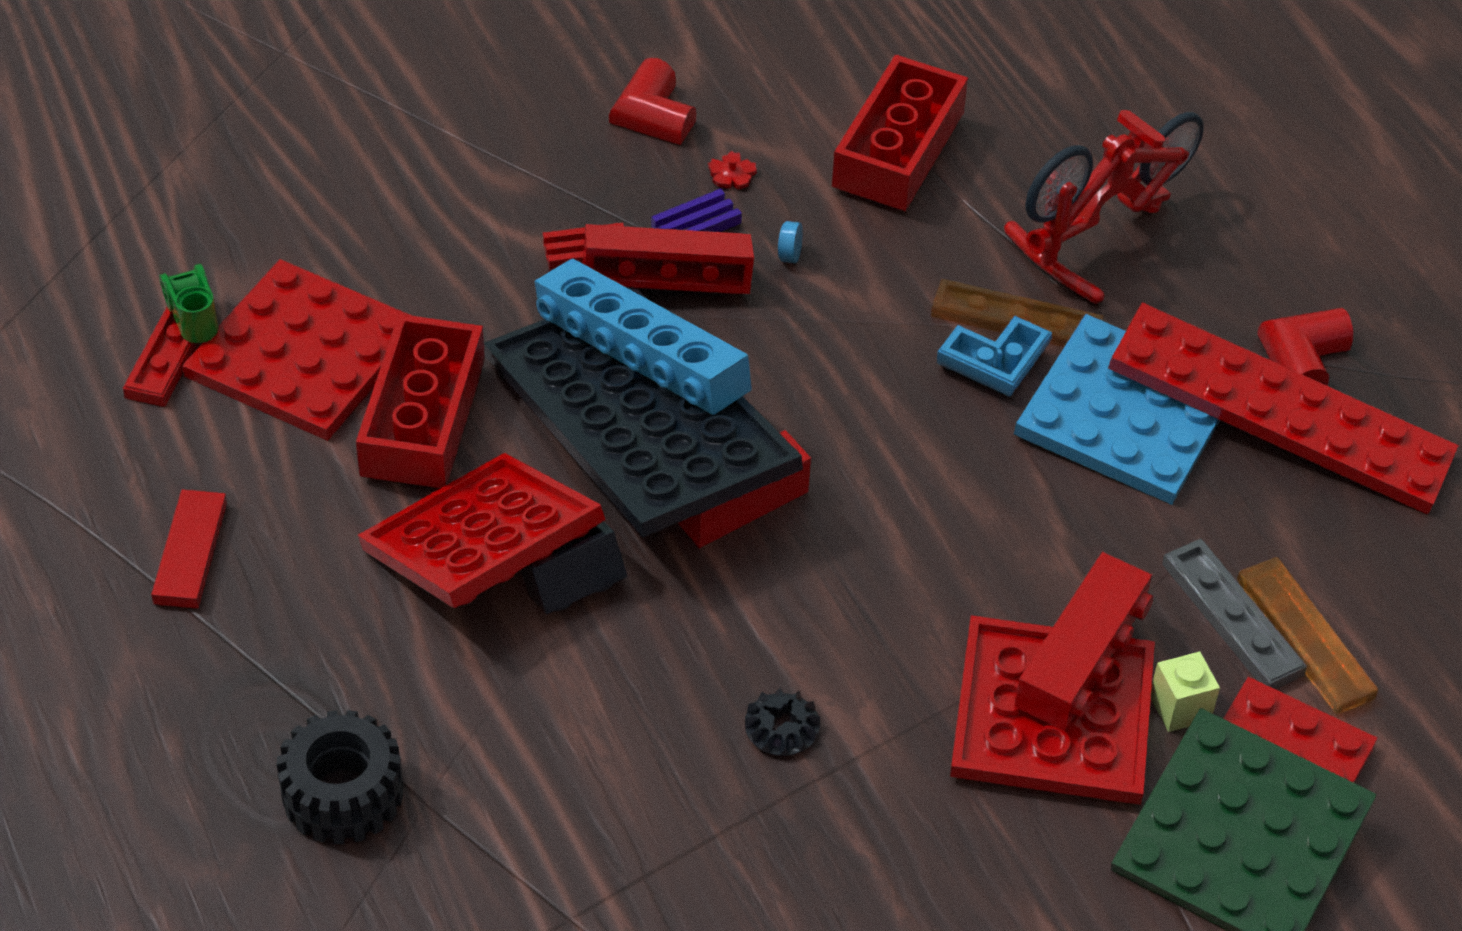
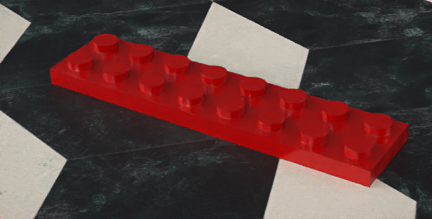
(1284, 407)

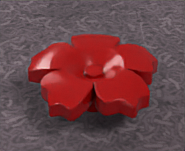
(732, 171)

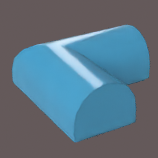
(995, 363)

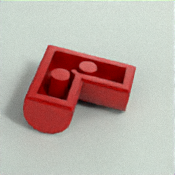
(646, 104)
(1302, 338)

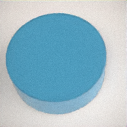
(790, 242)

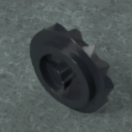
(791, 736)

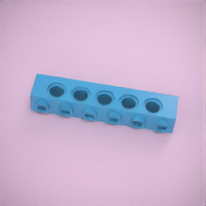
(644, 336)

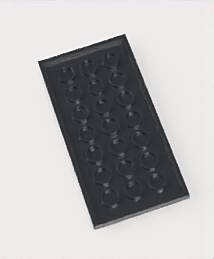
(638, 439)

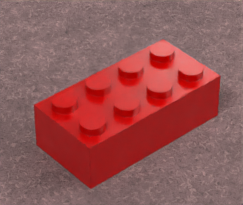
(899, 132)
(421, 401)

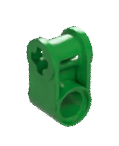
(191, 304)

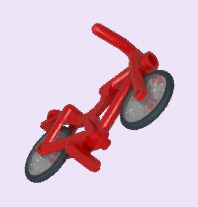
(1068, 195)

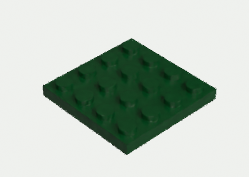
(1243, 830)

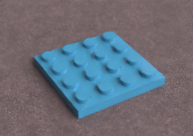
(1113, 420)

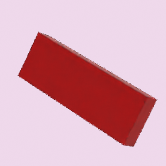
(159, 364)
(189, 549)

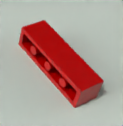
(670, 258)
(1083, 641)

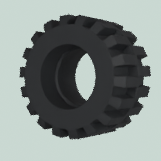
(348, 807)

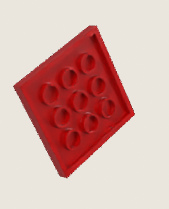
(298, 349)
(481, 529)
(1006, 746)

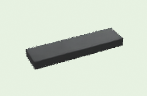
(1234, 615)

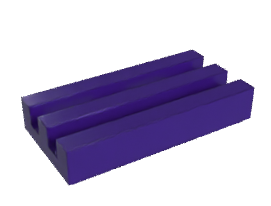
(695, 212)

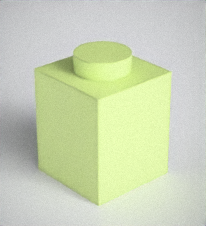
(1183, 688)

